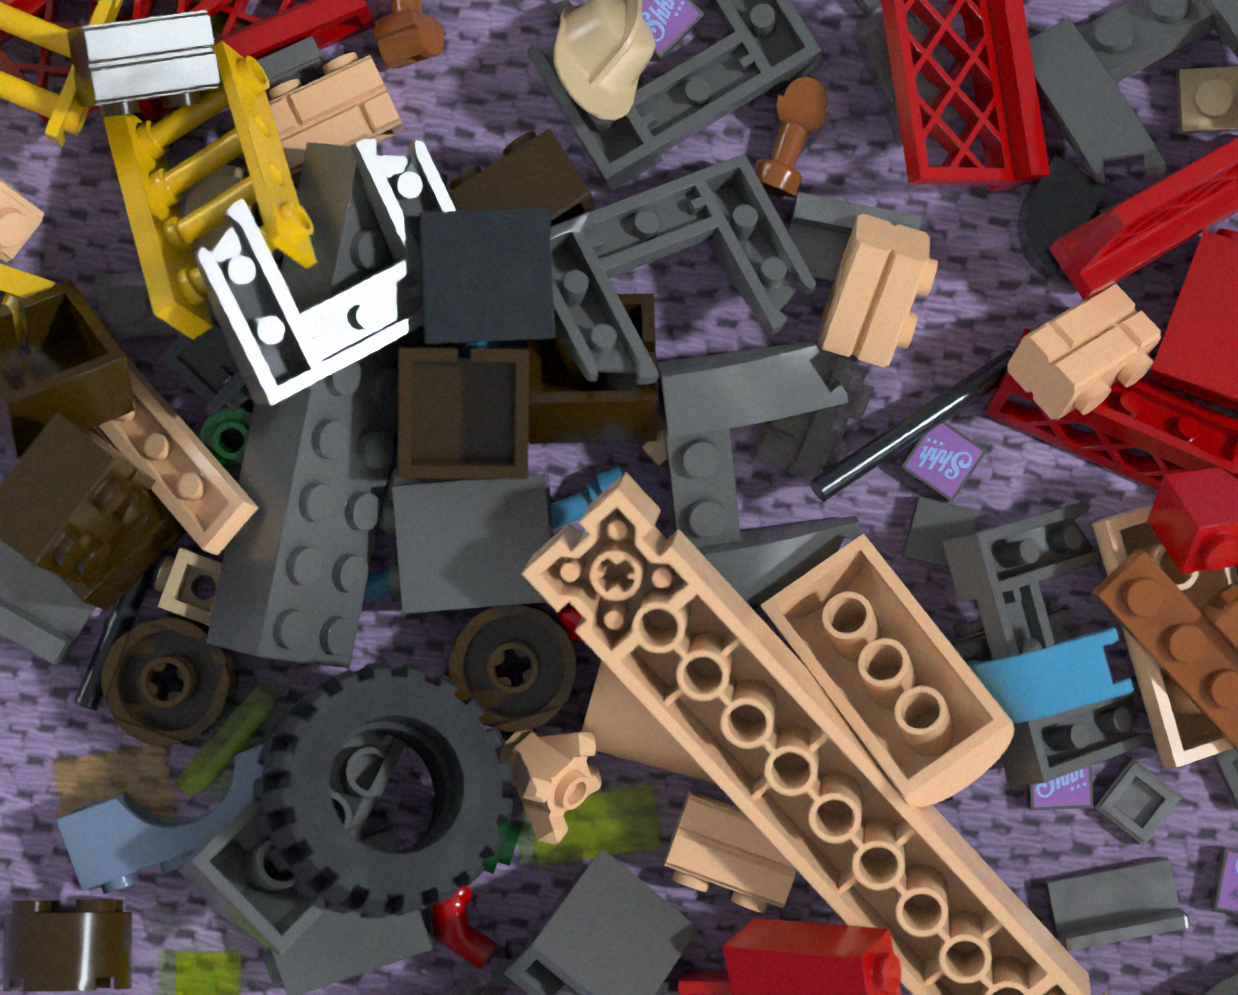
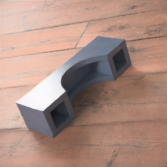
(119, 837)

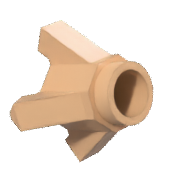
(551, 777)

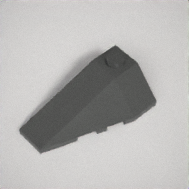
(235, 865)

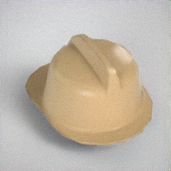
(602, 54)

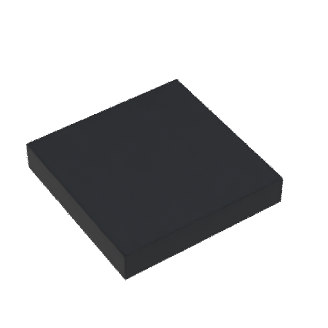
(486, 275)

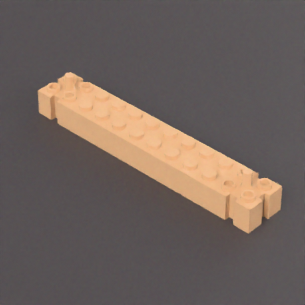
(790, 755)

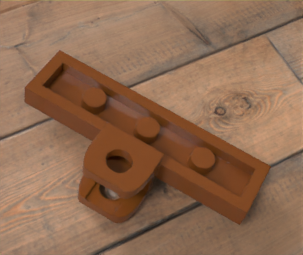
(1187, 643)

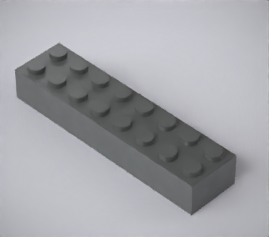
(316, 457)

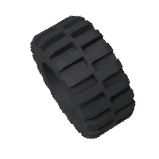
(463, 776)

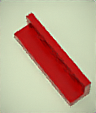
(1142, 416)

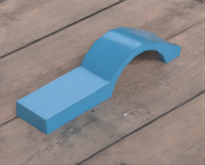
(1052, 677)

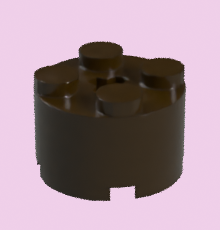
(533, 635)
(140, 698)
(67, 950)

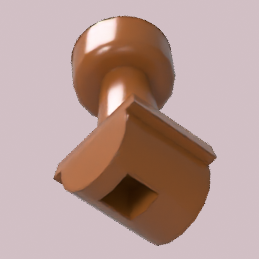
(408, 34)
(799, 115)

